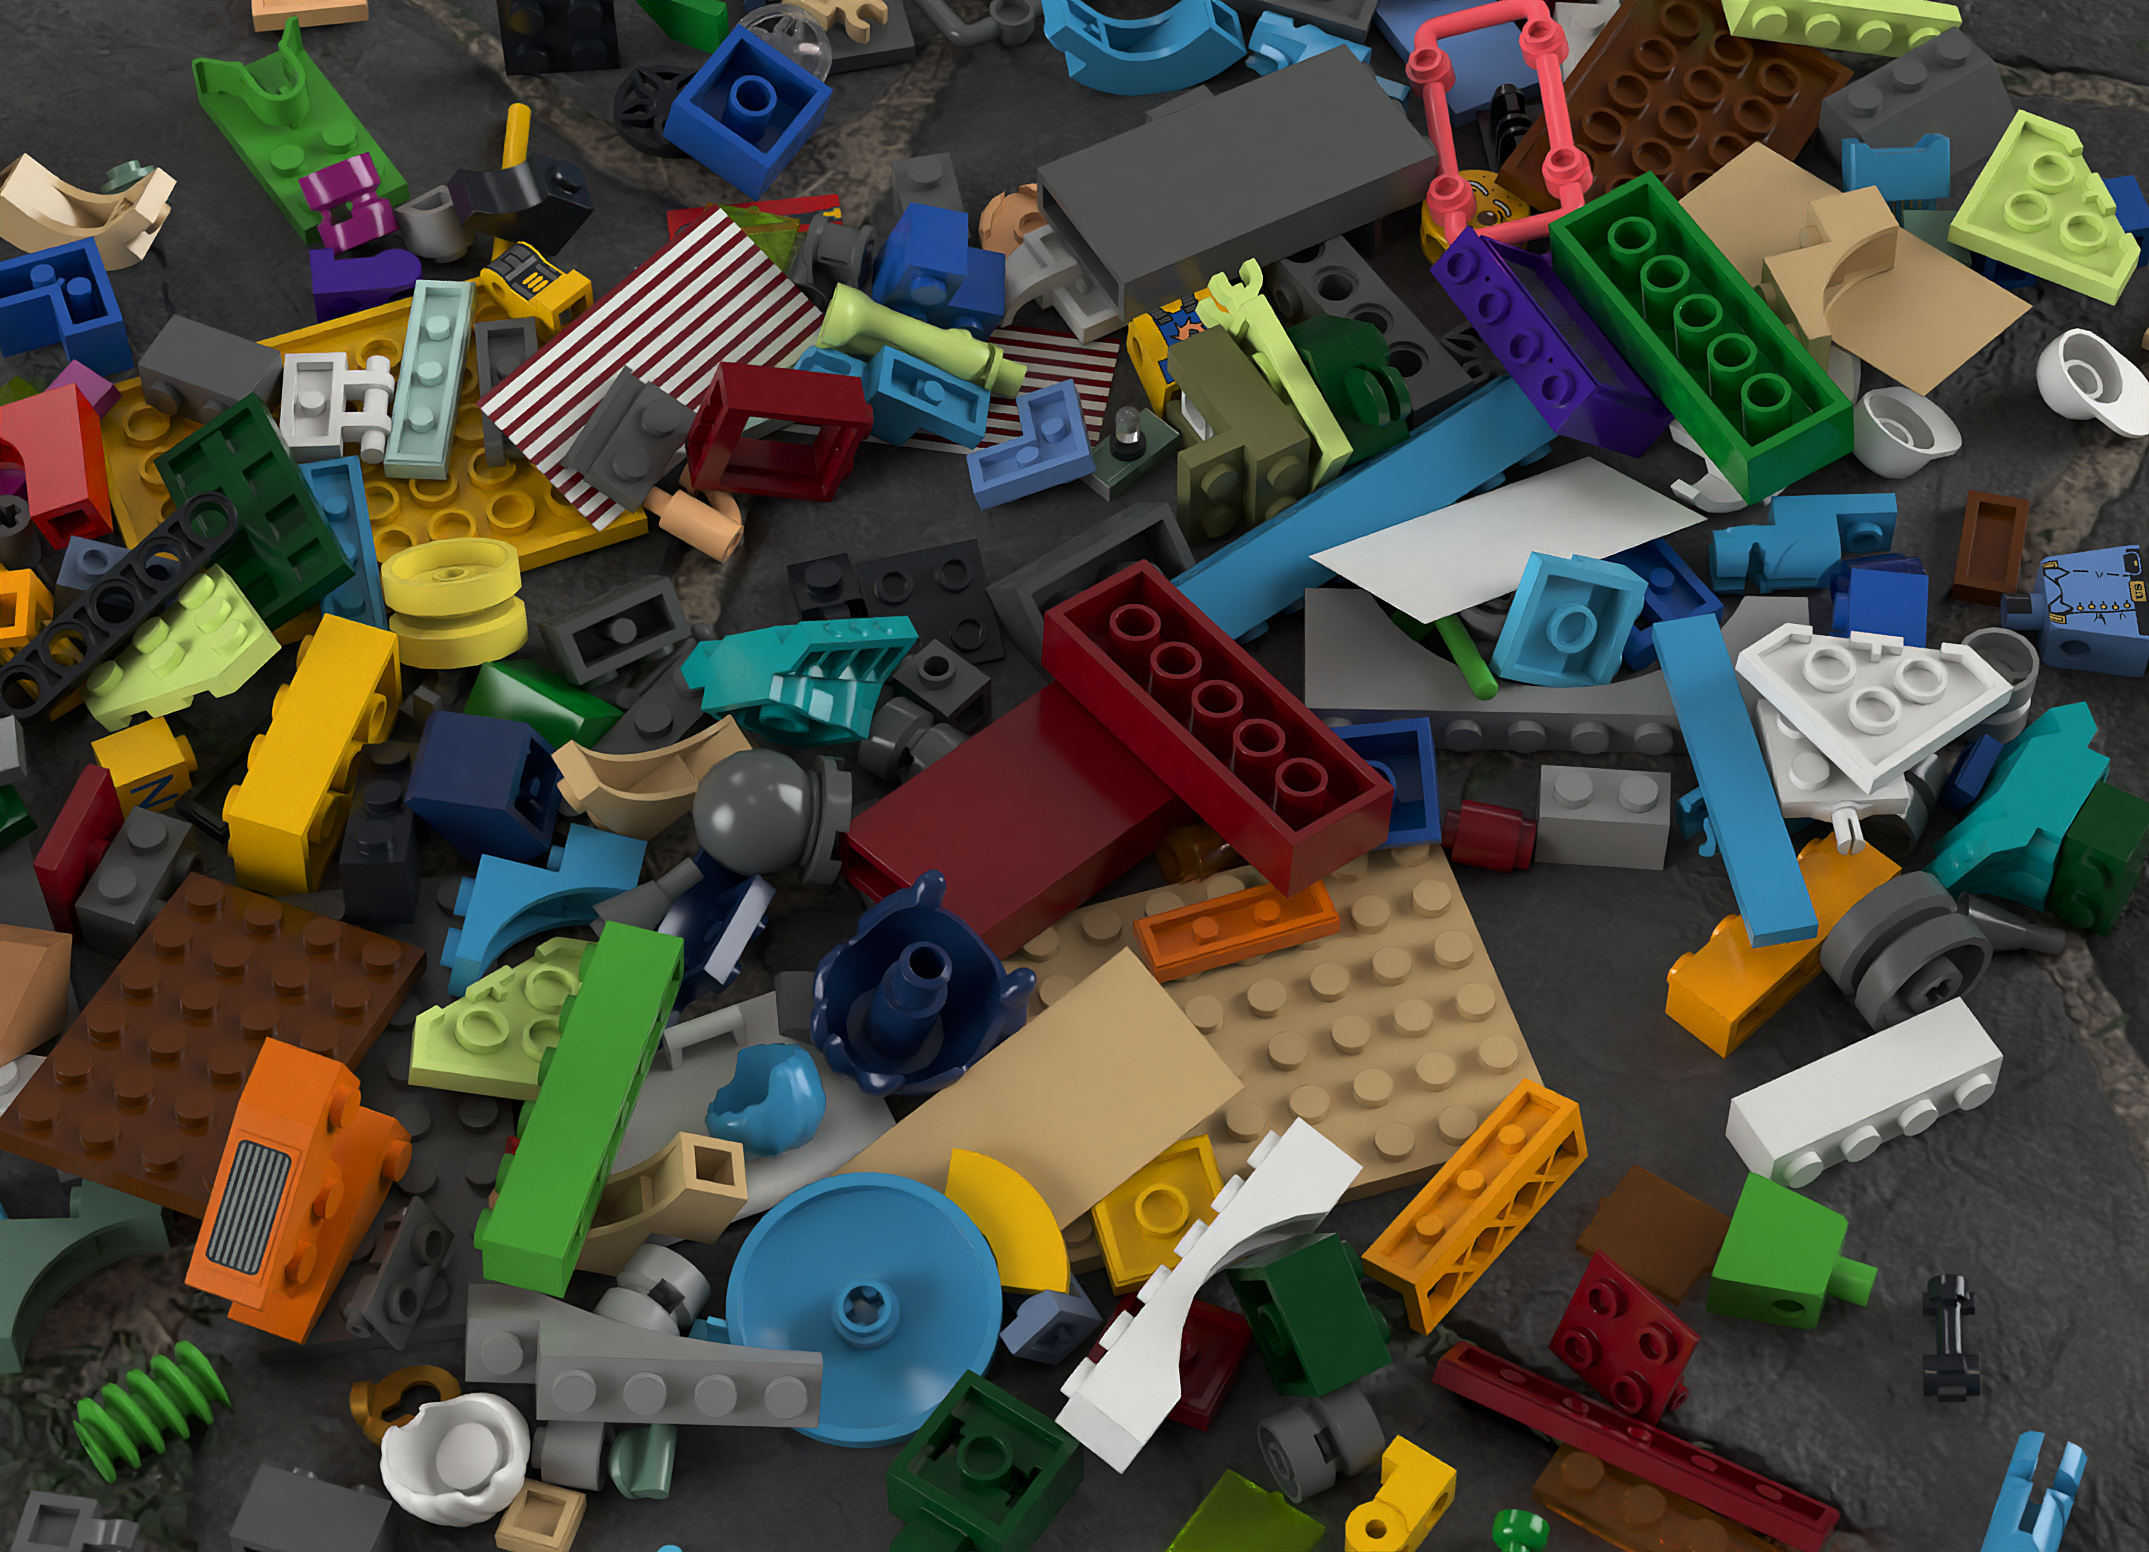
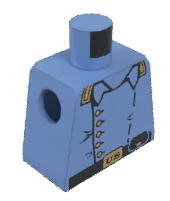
(2087, 611)

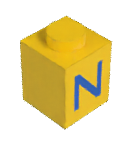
(147, 765)

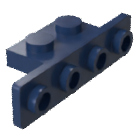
(716, 923)

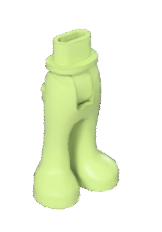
(863, 327)

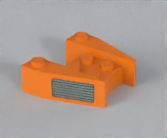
(294, 1191)

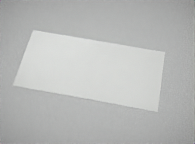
(1484, 543)

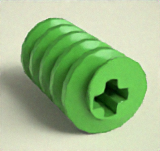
(148, 1408)

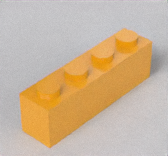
(1735, 989)

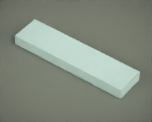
(430, 380)

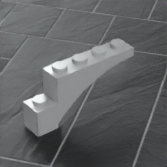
(631, 1374)

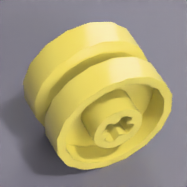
(455, 602)

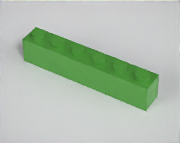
(581, 1110)

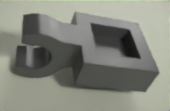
(72, 1525)

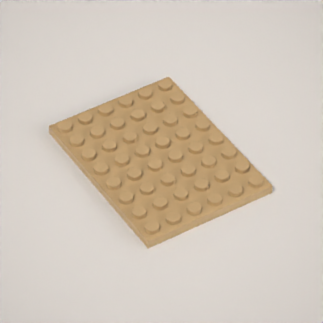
(1368, 1035)

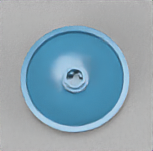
(879, 1284)

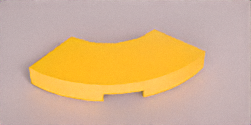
(1012, 1221)

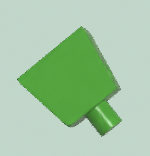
(1784, 1259)

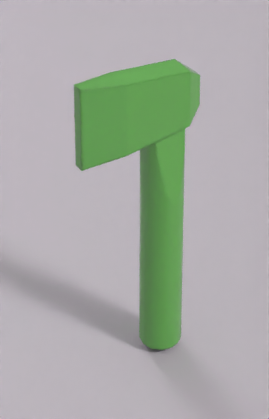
(1461, 647)

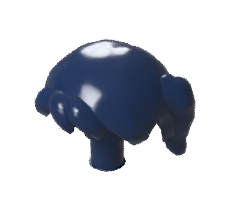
(914, 996)

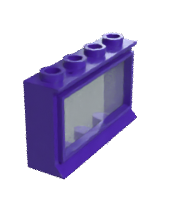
(1551, 344)

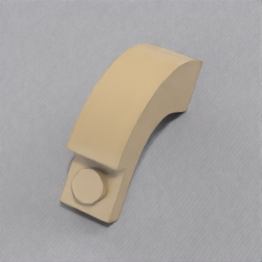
(47, 212)

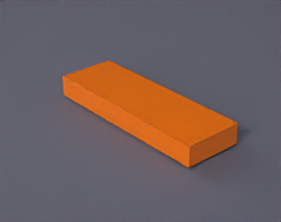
(1232, 929)

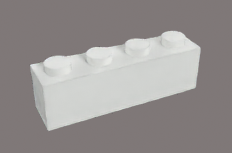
(1865, 1095)

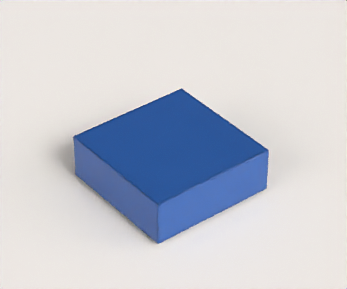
(1970, 772)

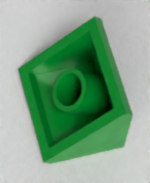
(544, 700)

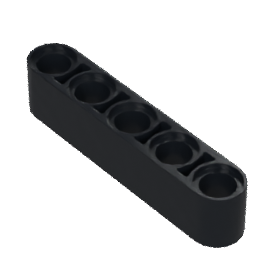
(126, 579)

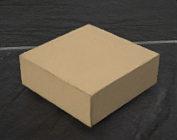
(541, 1519)

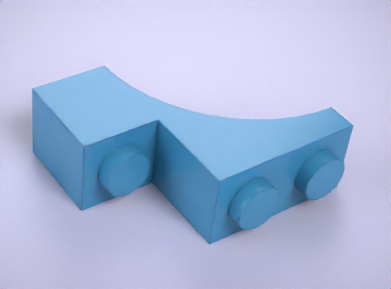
(521, 900)

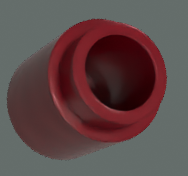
(1489, 836)

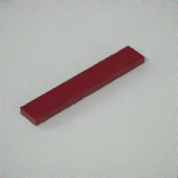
(1637, 1447)

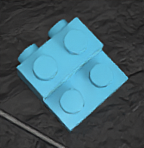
(1568, 622)

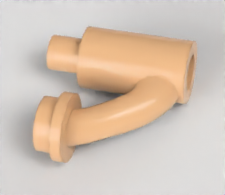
(707, 528)

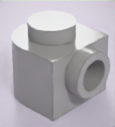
(433, 227)
(573, 1453)

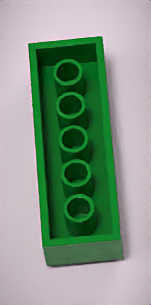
(1702, 338)

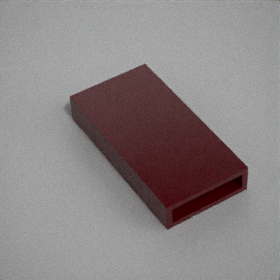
(1017, 821)

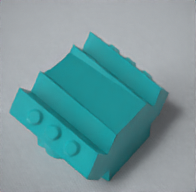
(803, 680)
(2019, 820)

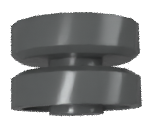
(1905, 950)

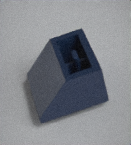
(486, 786)

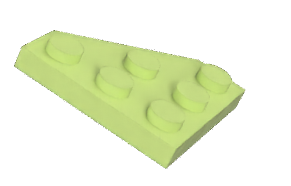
(2047, 212)
(197, 645)
(500, 1027)

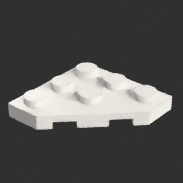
(1871, 698)

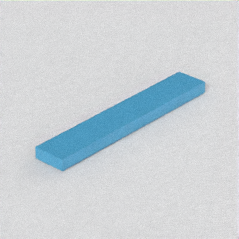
(1734, 781)

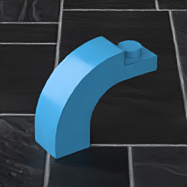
(1145, 54)

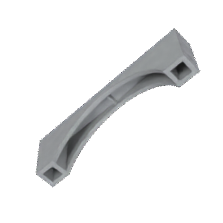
(1372, 672)

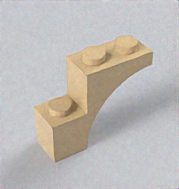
(1841, 245)
(648, 789)
(680, 1192)

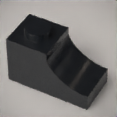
(528, 203)

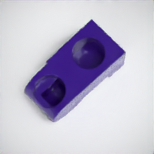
(360, 283)

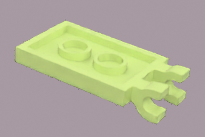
(1269, 349)

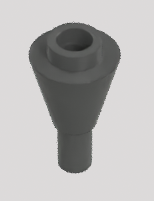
(649, 902)
(2008, 930)

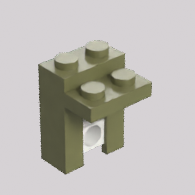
(1239, 440)

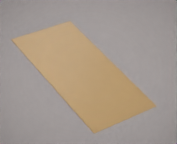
(1903, 321)
(1070, 1096)

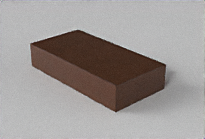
(1989, 548)

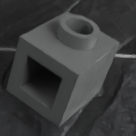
(945, 687)

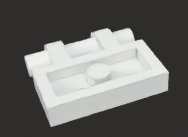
(315, 406)

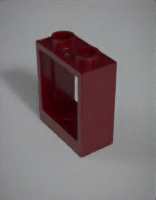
(735, 464)

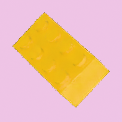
(306, 766)

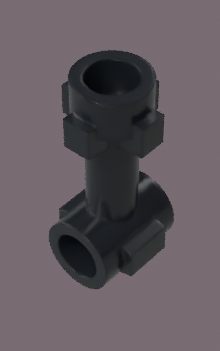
(1950, 1371)

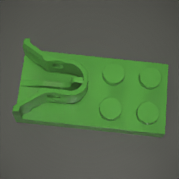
(288, 125)

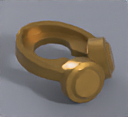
(371, 1401)

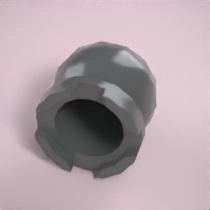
(766, 814)

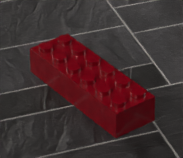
(1217, 727)

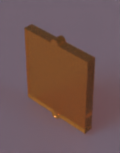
(1656, 1234)

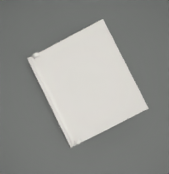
(703, 1058)

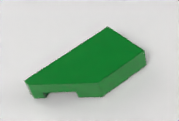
(691, 22)

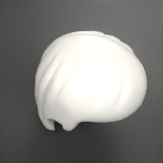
(457, 1459)

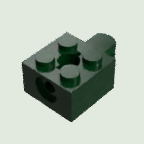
(1353, 377)
(960, 1460)

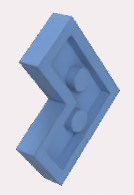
(1049, 453)

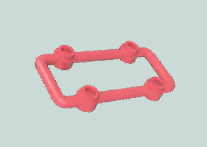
(1432, 76)

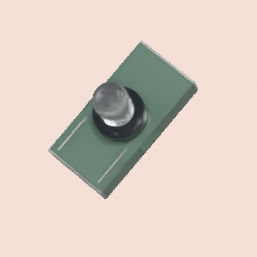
(1130, 451)

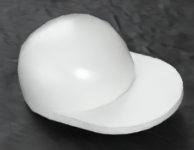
(2090, 379)
(1901, 432)

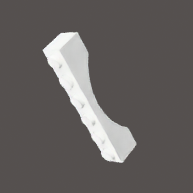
(1138, 1380)

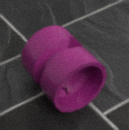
(346, 182)

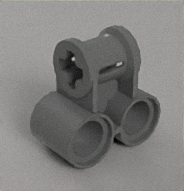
(832, 257)

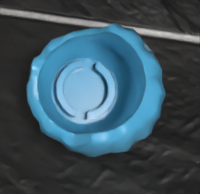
(770, 1102)

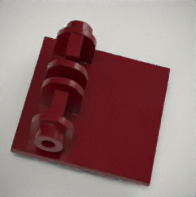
(1625, 1342)

